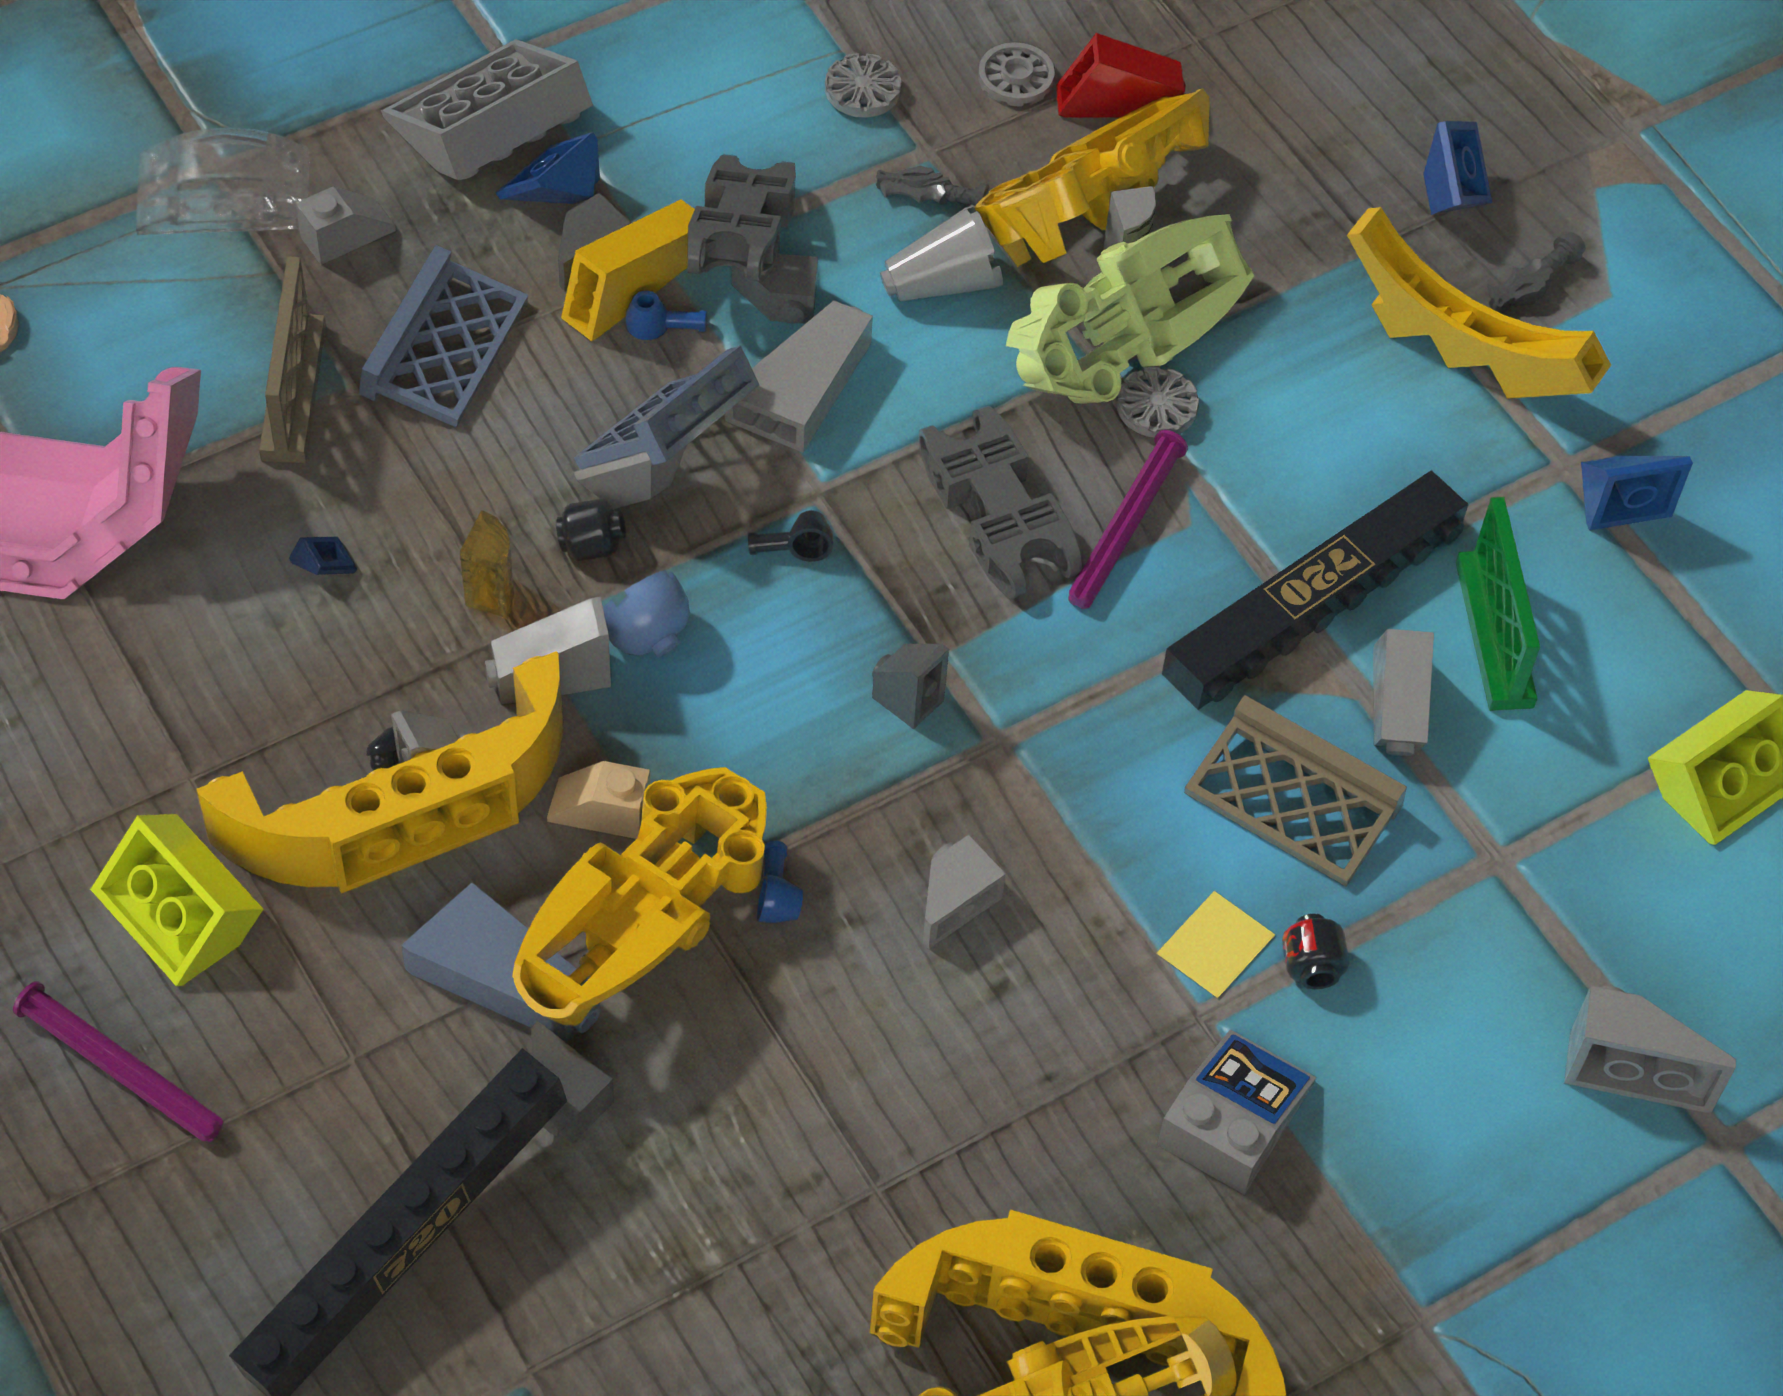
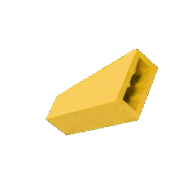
(624, 263)

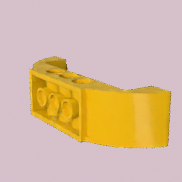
(398, 811)
(1069, 1285)

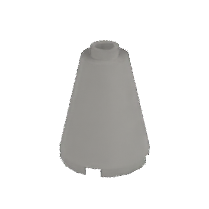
(944, 261)

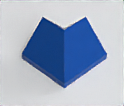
(1456, 168)
(559, 174)
(1632, 488)

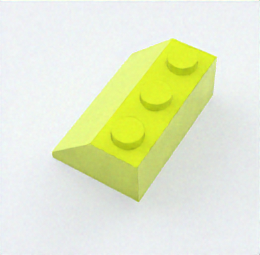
(1725, 765)
(175, 897)

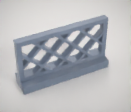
(414, 315)
(676, 413)

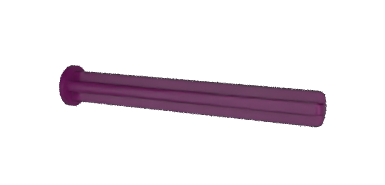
(1127, 517)
(117, 1062)

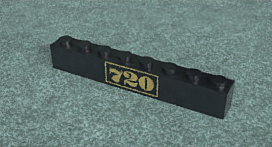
(1314, 590)
(399, 1227)

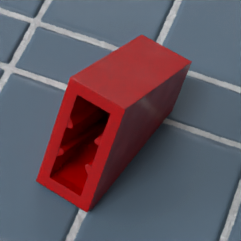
(1116, 79)

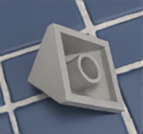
(629, 478)

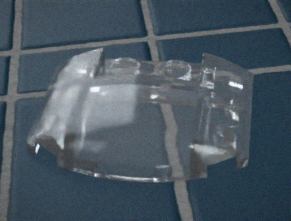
(221, 182)

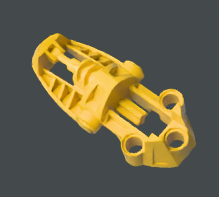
(1087, 171)
(647, 897)
(1080, 1361)

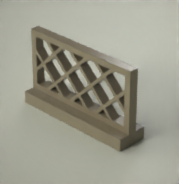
(292, 372)
(1324, 765)

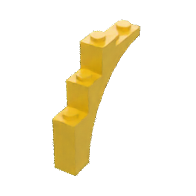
(1419, 302)

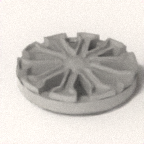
(1016, 74)
(863, 85)
(1157, 402)

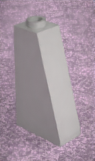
(804, 376)

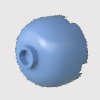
(649, 616)

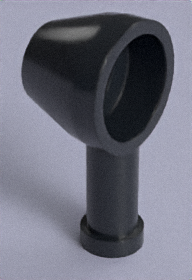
(807, 540)

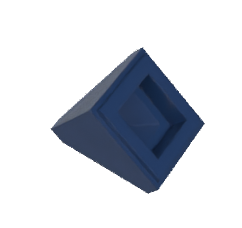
(322, 556)

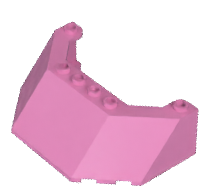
(83, 504)

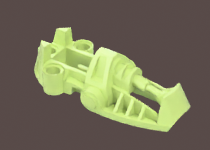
(1130, 309)

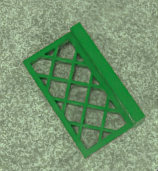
(1500, 613)

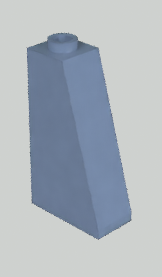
(473, 954)

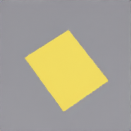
(1215, 944)

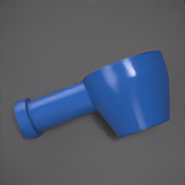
(650, 319)
(778, 898)

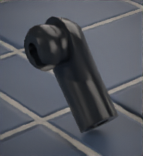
(382, 750)

